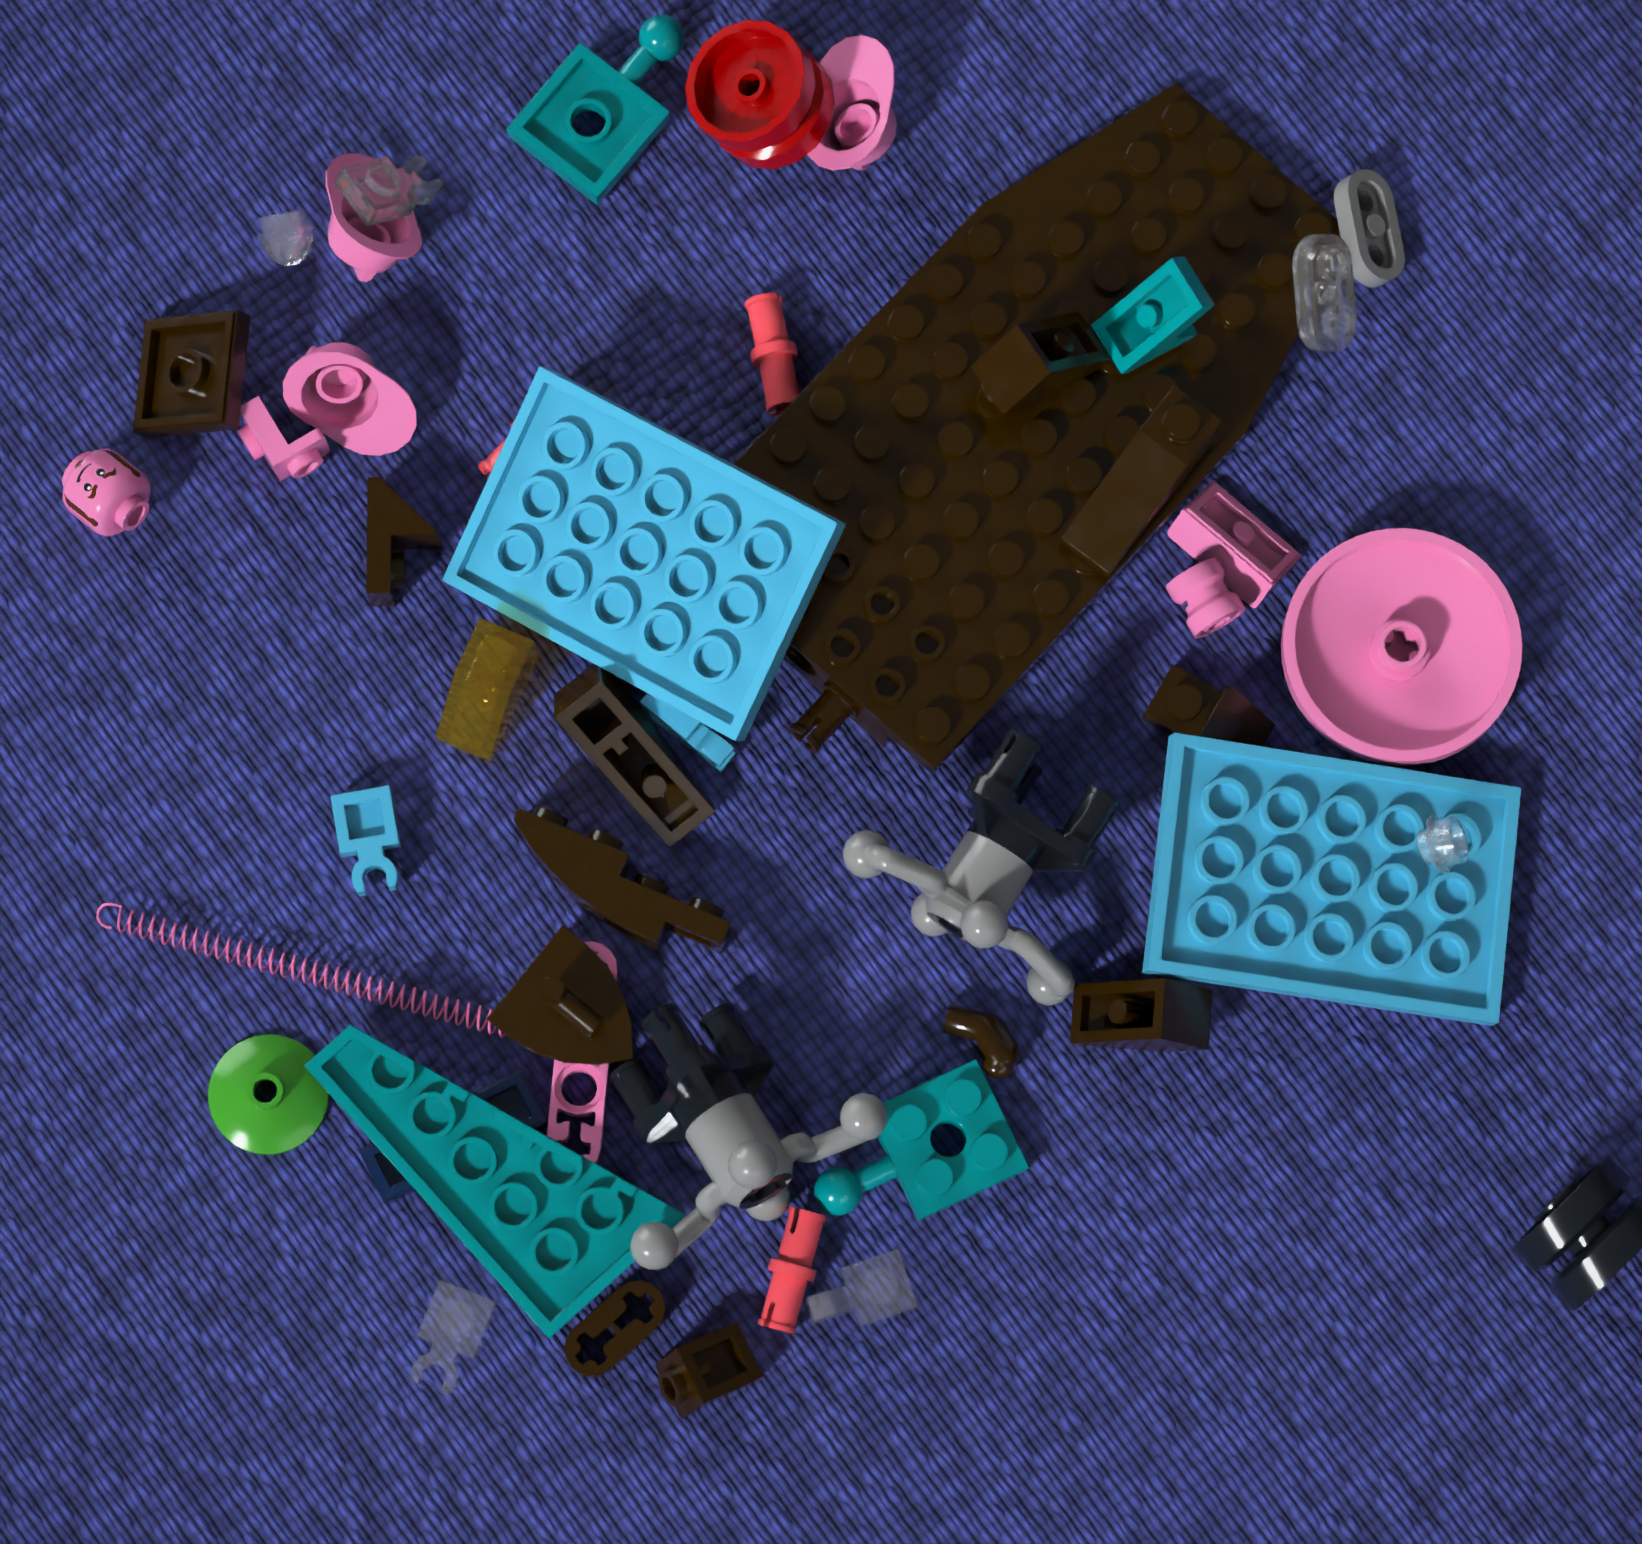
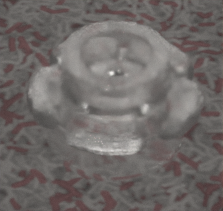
(1443, 842)

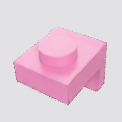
(265, 439)

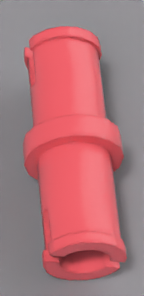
(773, 351)
(792, 1270)

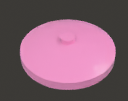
(1401, 646)

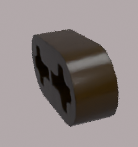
(605, 1317)

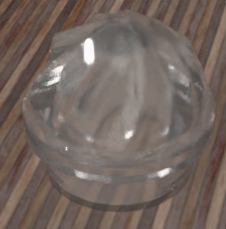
(286, 237)

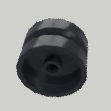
(1585, 1228)

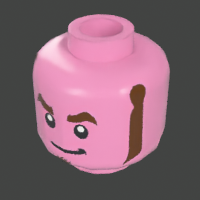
(106, 492)

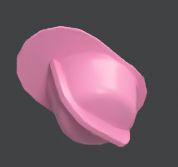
(862, 115)
(365, 247)
(350, 399)

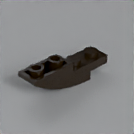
(595, 877)

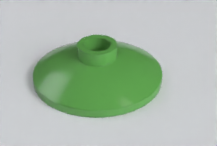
(272, 1125)

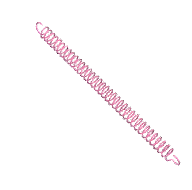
(302, 971)

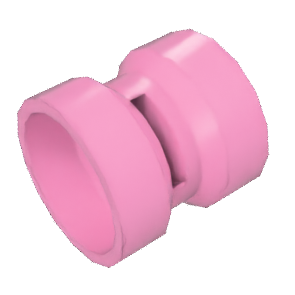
(1207, 597)

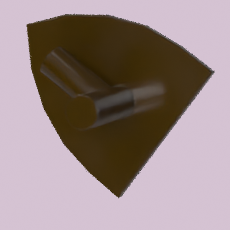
(567, 1006)

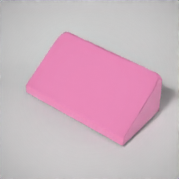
(1245, 547)

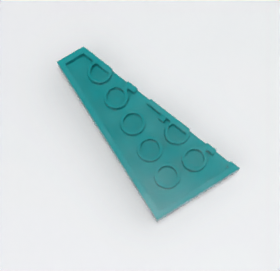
(518, 1200)

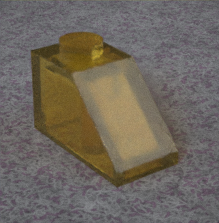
(486, 689)

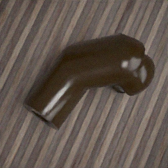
(991, 1036)

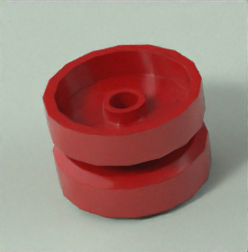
(759, 94)

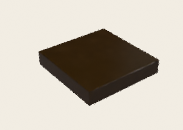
(191, 374)

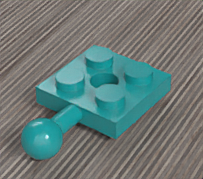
(591, 84)
(926, 1177)

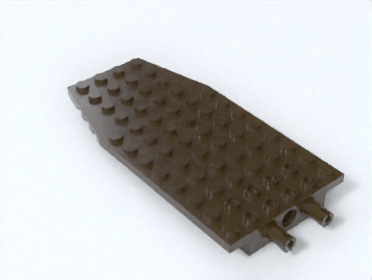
(960, 511)

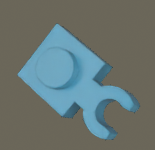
(689, 732)
(366, 828)

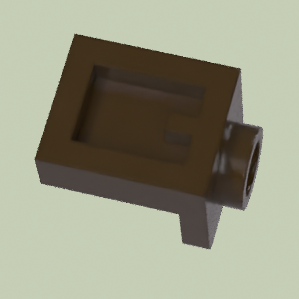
(707, 1370)

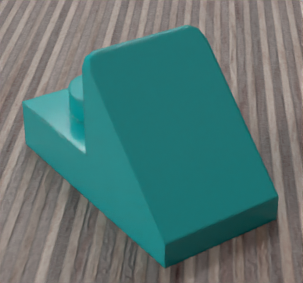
(1154, 316)

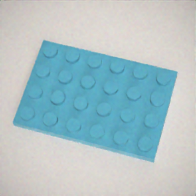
(643, 553)
(1315, 882)

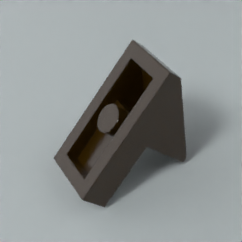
(391, 527)
(1197, 709)

